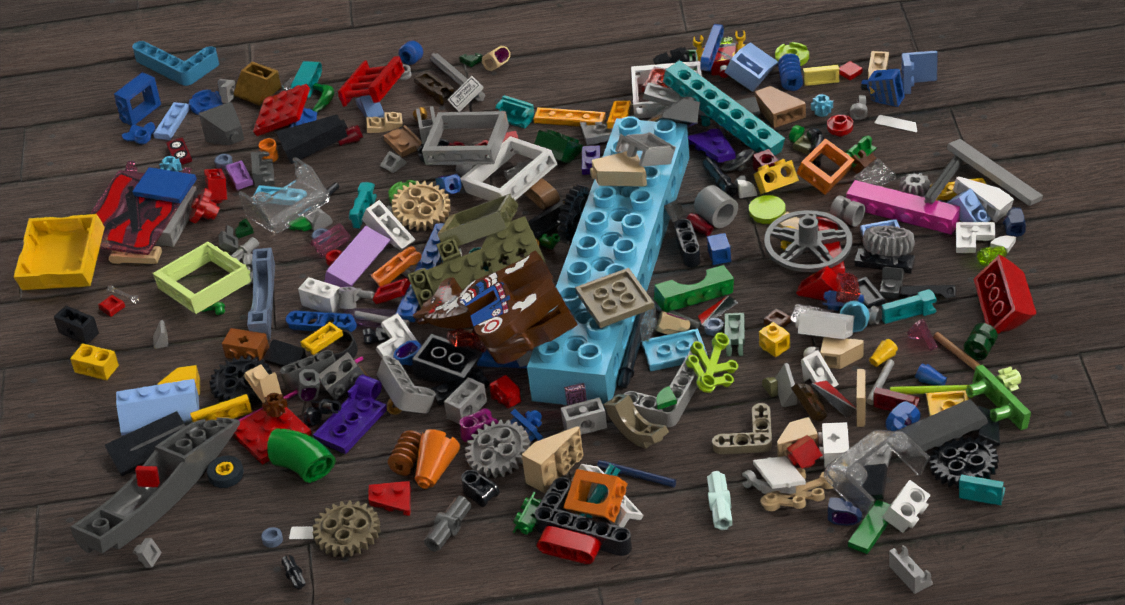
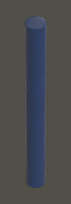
(639, 474)

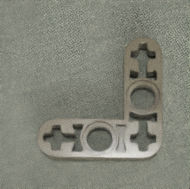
(756, 436)

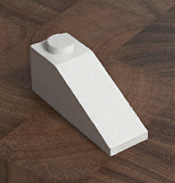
(993, 199)
(384, 222)

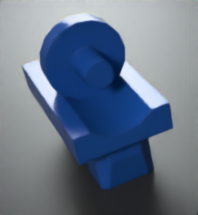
(532, 419)

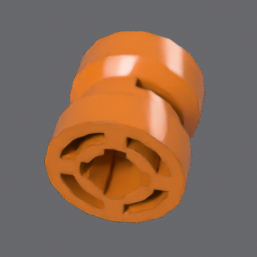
(269, 145)

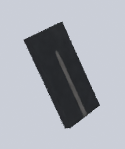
(139, 445)

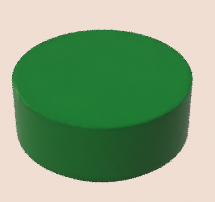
(795, 133)

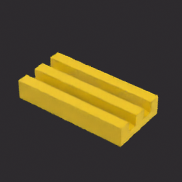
(318, 341)

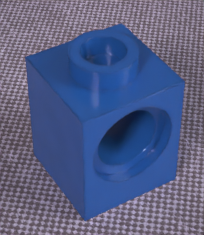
(719, 248)

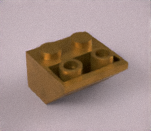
(257, 83)

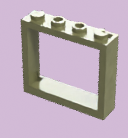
(479, 220)

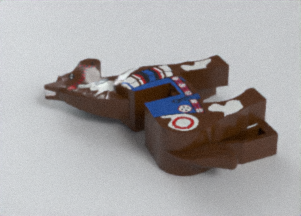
(504, 308)

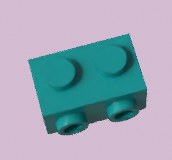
(981, 489)

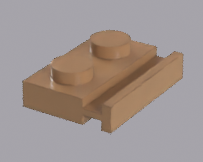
(402, 141)

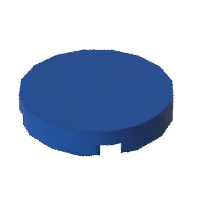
(204, 101)

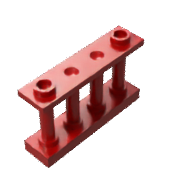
(371, 81)

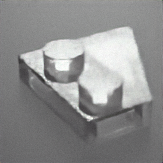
(876, 175)

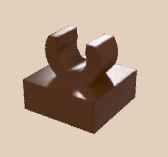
(863, 161)

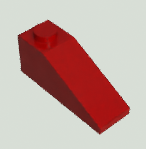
(216, 182)

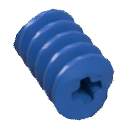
(790, 72)

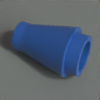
(930, 376)

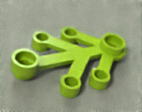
(706, 381)

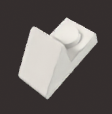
(816, 369)

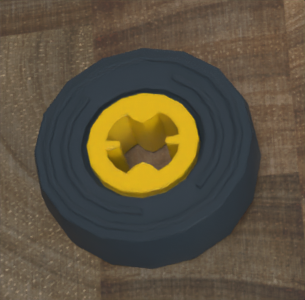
(225, 471)

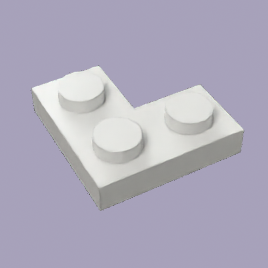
(969, 232)
(398, 335)

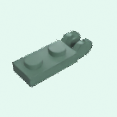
(735, 331)

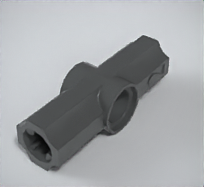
(447, 523)

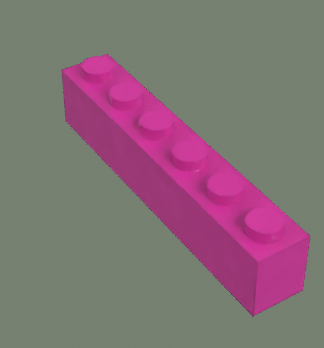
(905, 207)

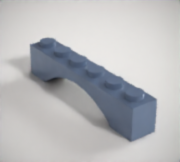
(263, 286)

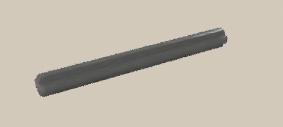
(943, 179)

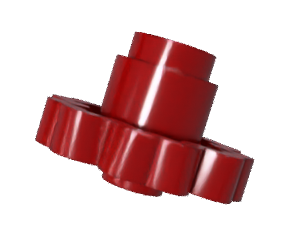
(203, 207)

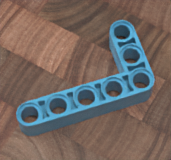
(174, 68)

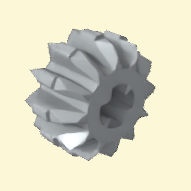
(915, 184)

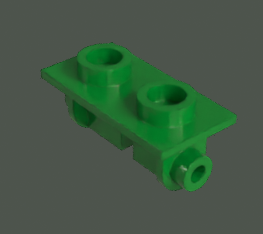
(865, 145)
(524, 520)

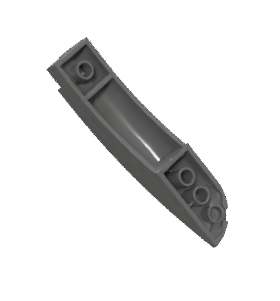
(133, 508)

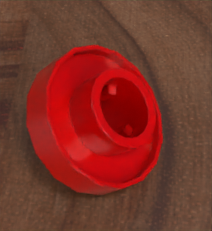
(840, 125)

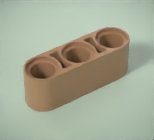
(543, 194)

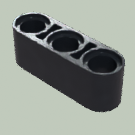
(687, 243)

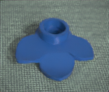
(140, 134)

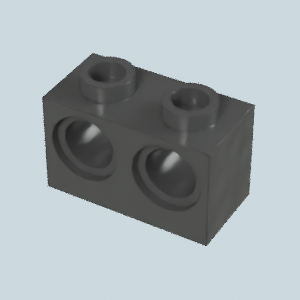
(340, 376)

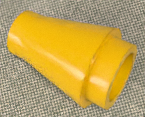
(884, 351)

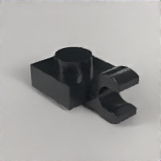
(375, 336)

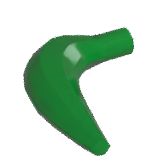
(326, 97)

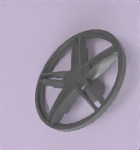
(807, 239)

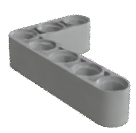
(683, 388)

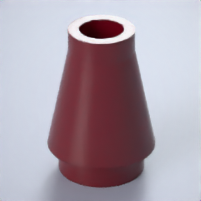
(354, 135)
(699, 224)

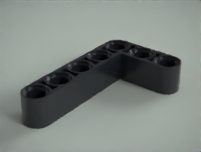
(551, 513)

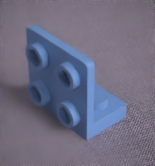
(918, 68)

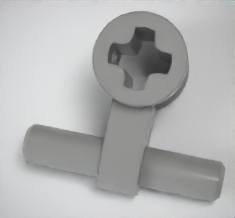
(350, 295)

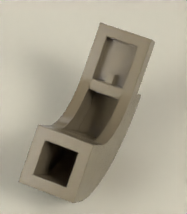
(632, 424)

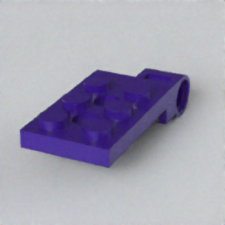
(359, 405)

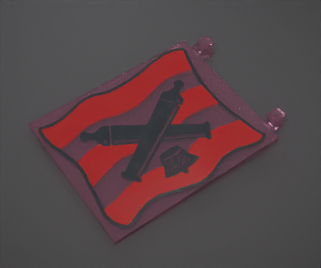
(132, 221)

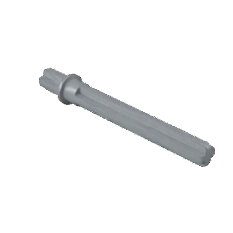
(453, 73)

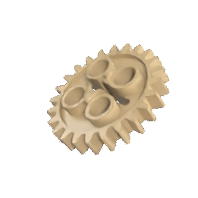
(421, 205)

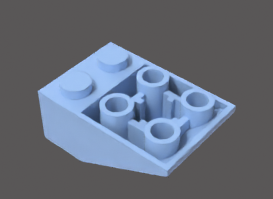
(750, 66)

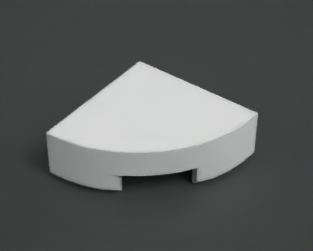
(746, 189)
(1006, 241)

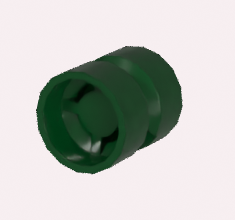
(980, 341)

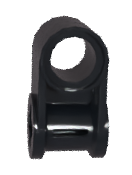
(478, 487)

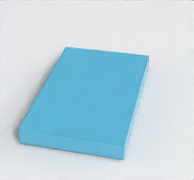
(669, 349)

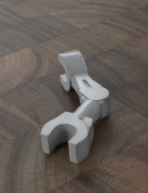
(764, 486)

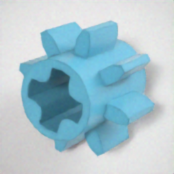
(821, 105)
(171, 164)

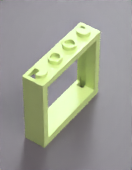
(169, 274)

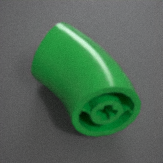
(300, 453)

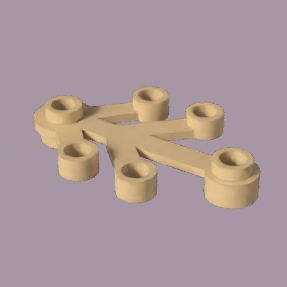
(773, 500)

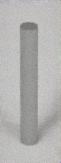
(373, 317)
(881, 379)

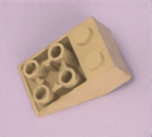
(552, 458)

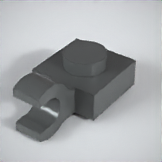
(227, 240)

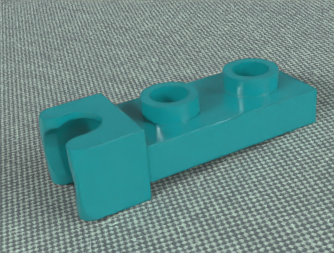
(361, 203)
(909, 307)

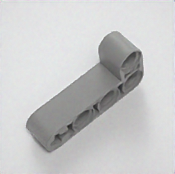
(401, 389)

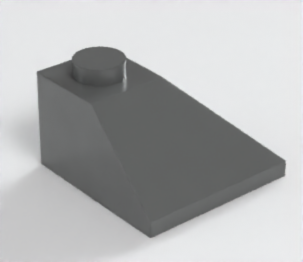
(221, 125)

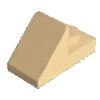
(262, 382)

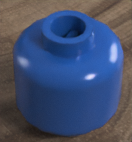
(411, 52)

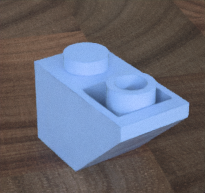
(970, 207)

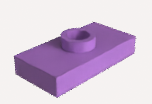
(239, 175)

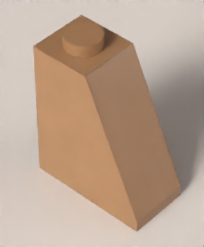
(779, 106)

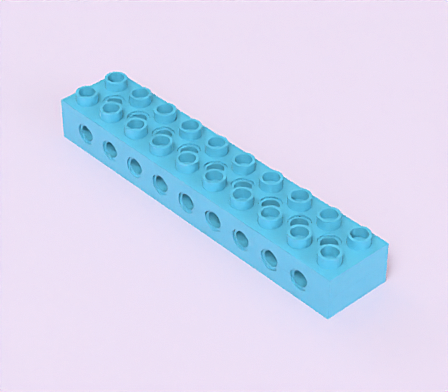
(615, 232)

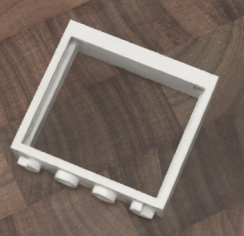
(650, 108)
(521, 182)

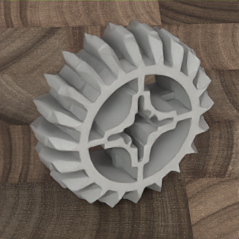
(888, 240)

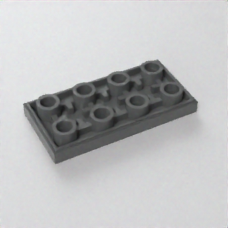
(946, 425)

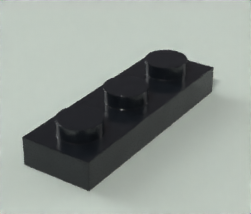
(875, 261)

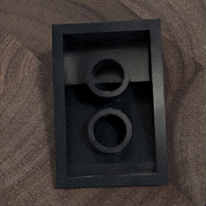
(443, 361)

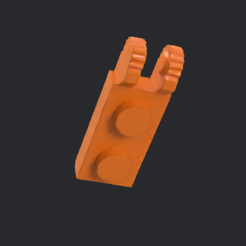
(396, 266)

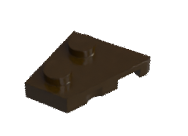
(810, 400)

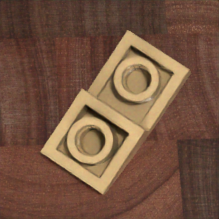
(390, 122)

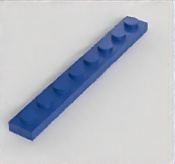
(429, 259)

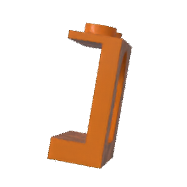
(580, 489)

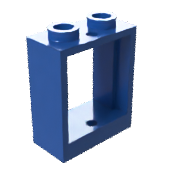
(148, 86)

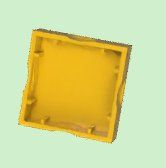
(59, 252)

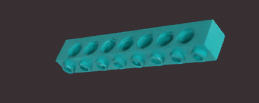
(723, 109)

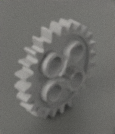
(497, 448)

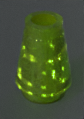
(988, 254)

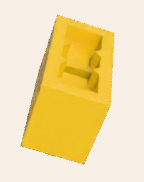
(776, 179)
(94, 361)

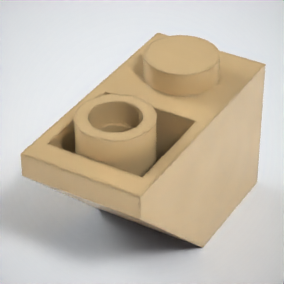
(841, 352)
(793, 433)

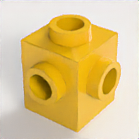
(774, 339)

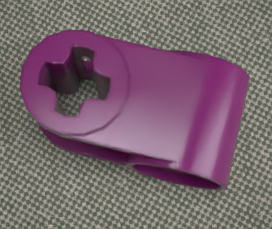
(470, 423)

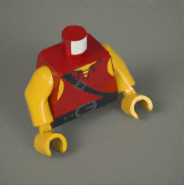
(724, 54)

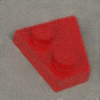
(391, 496)

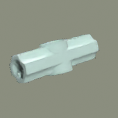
(719, 500)

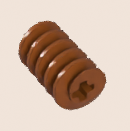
(405, 453)

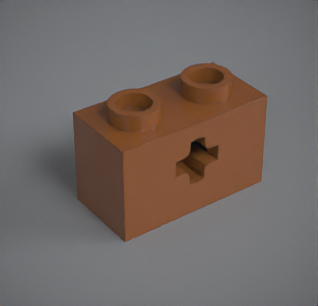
(245, 344)

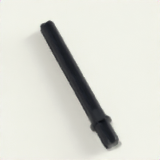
(627, 370)

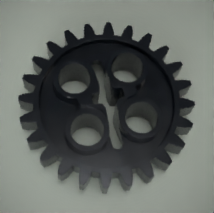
(571, 213)
(230, 379)
(965, 458)

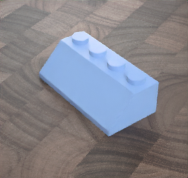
(147, 404)

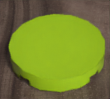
(794, 48)
(766, 209)

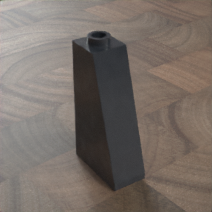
(312, 136)

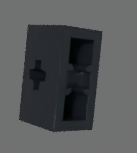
(76, 325)

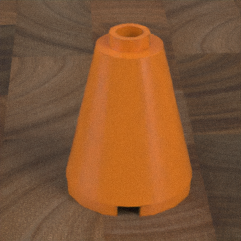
(434, 456)

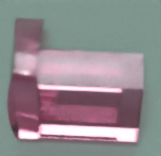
(921, 330)

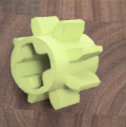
(1009, 378)

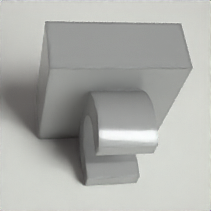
(147, 552)

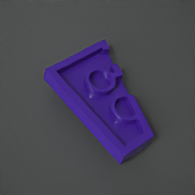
(713, 144)

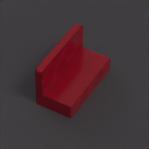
(889, 399)

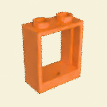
(823, 181)

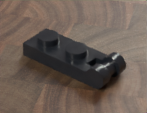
(445, 390)

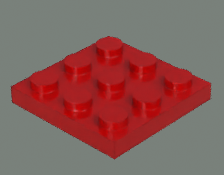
(281, 109)
(256, 429)

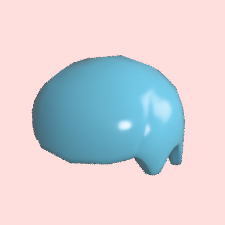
(860, 313)

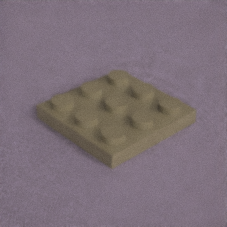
(614, 297)

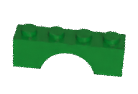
(673, 295)

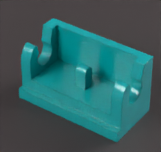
(518, 112)

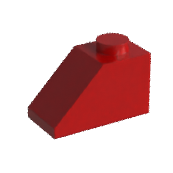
(818, 284)

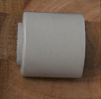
(715, 206)

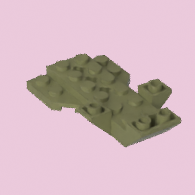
(468, 268)

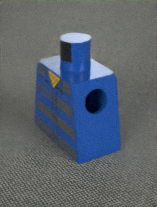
(885, 87)

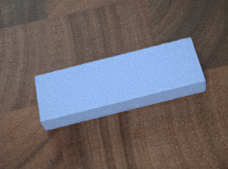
(171, 121)

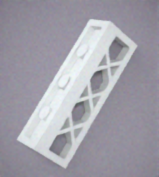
(627, 508)

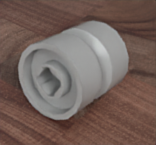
(847, 210)

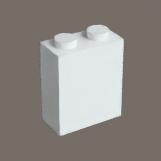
(825, 324)

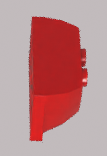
(1004, 295)

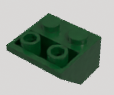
(562, 146)

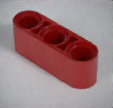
(569, 545)

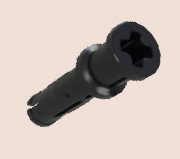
(721, 180)

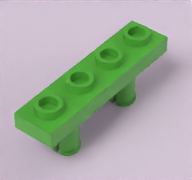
(1006, 402)

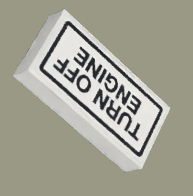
(465, 93)

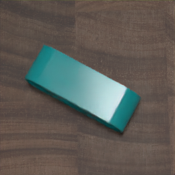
(308, 73)

